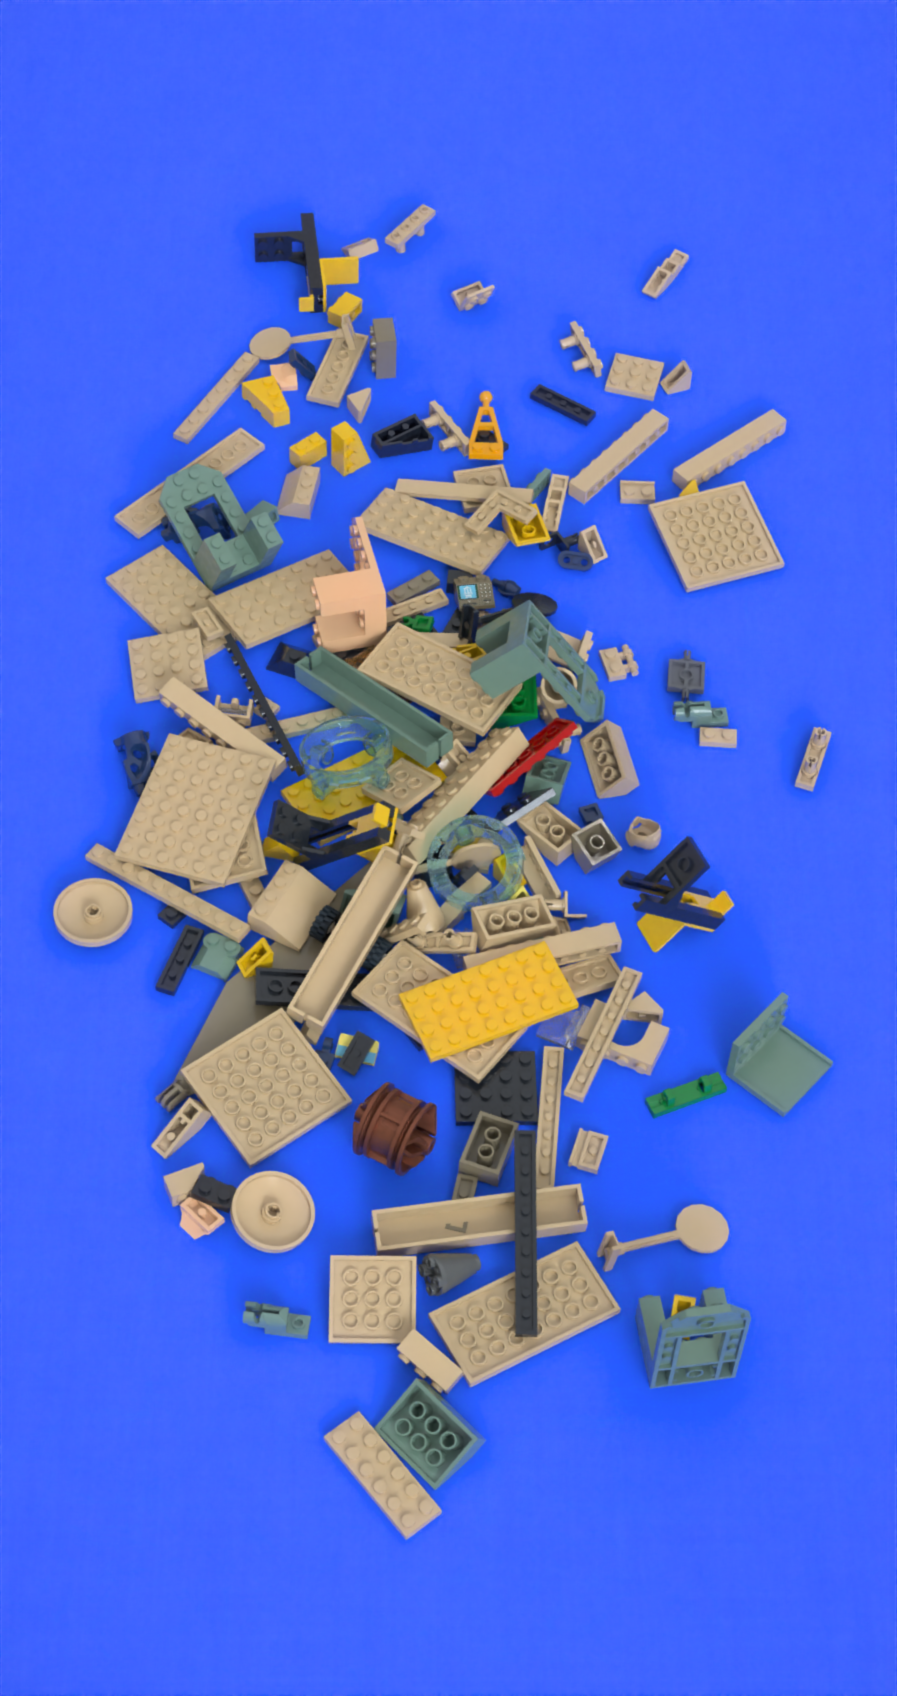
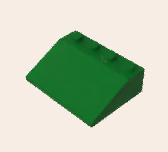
(522, 707)

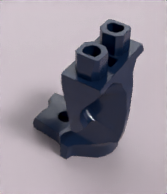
(208, 516)
(137, 741)

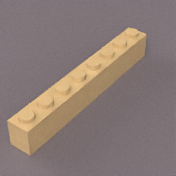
(730, 449)
(618, 456)
(216, 723)
(565, 947)

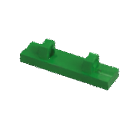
(685, 1095)

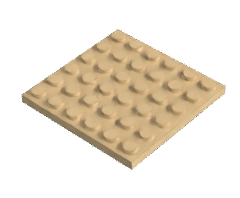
(715, 536)
(266, 1087)

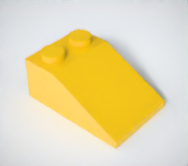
(524, 534)

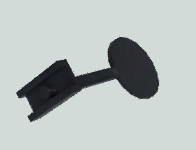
(471, 621)

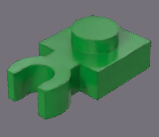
(420, 623)

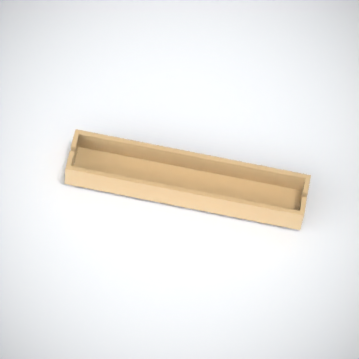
(465, 787)
(352, 939)
(489, 1219)

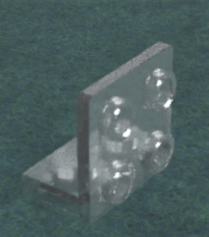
(563, 1028)

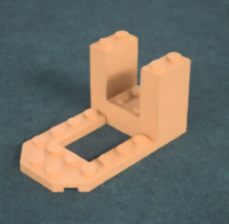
(351, 602)

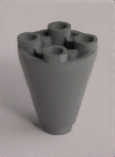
(447, 1270)

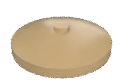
(93, 912)
(272, 1211)

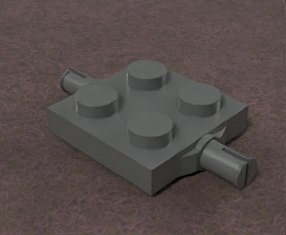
(686, 676)

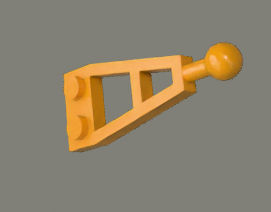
(486, 450)

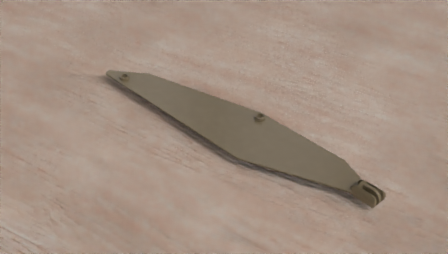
(236, 1005)

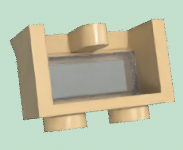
(238, 713)

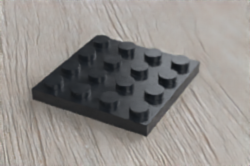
(504, 1092)

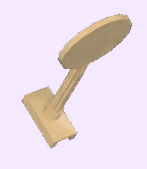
(276, 341)
(478, 854)
(696, 1226)

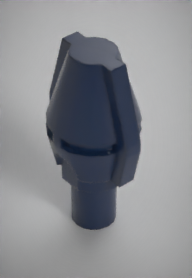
(507, 587)

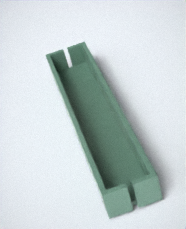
(360, 695)

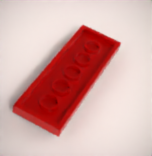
(539, 745)

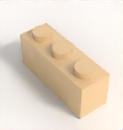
(429, 1362)

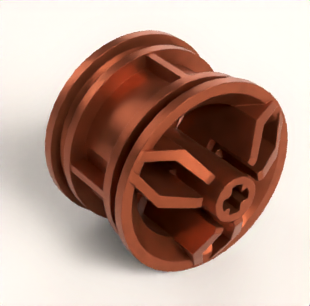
(394, 1128)

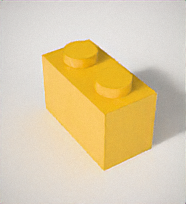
(345, 304)
(308, 450)

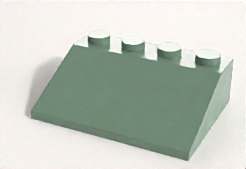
(429, 1433)

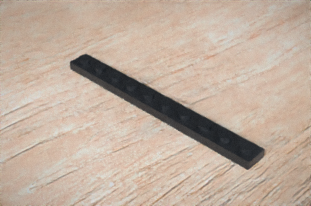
(265, 709)
(525, 1233)

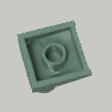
(218, 956)

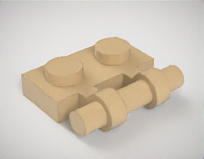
(613, 665)

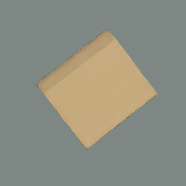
(310, 1035)

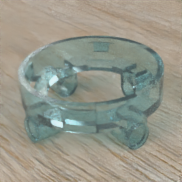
(318, 748)
(463, 832)

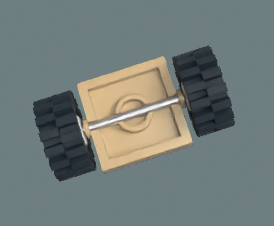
(325, 924)

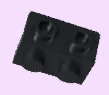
(213, 1193)

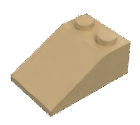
(549, 832)

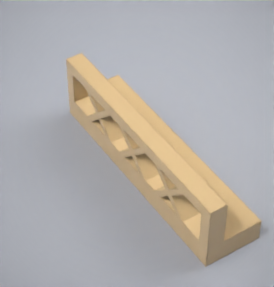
(536, 872)

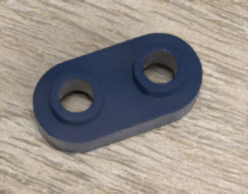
(575, 560)

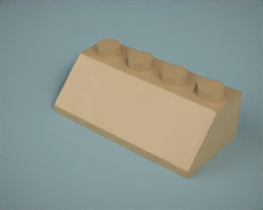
(609, 761)
(511, 922)

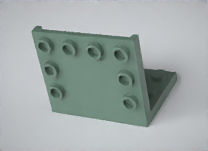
(775, 1061)

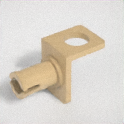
(562, 905)

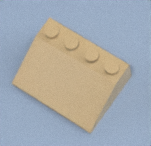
(290, 906)

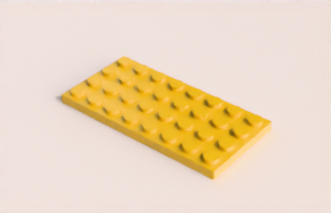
(345, 799)
(488, 1001)

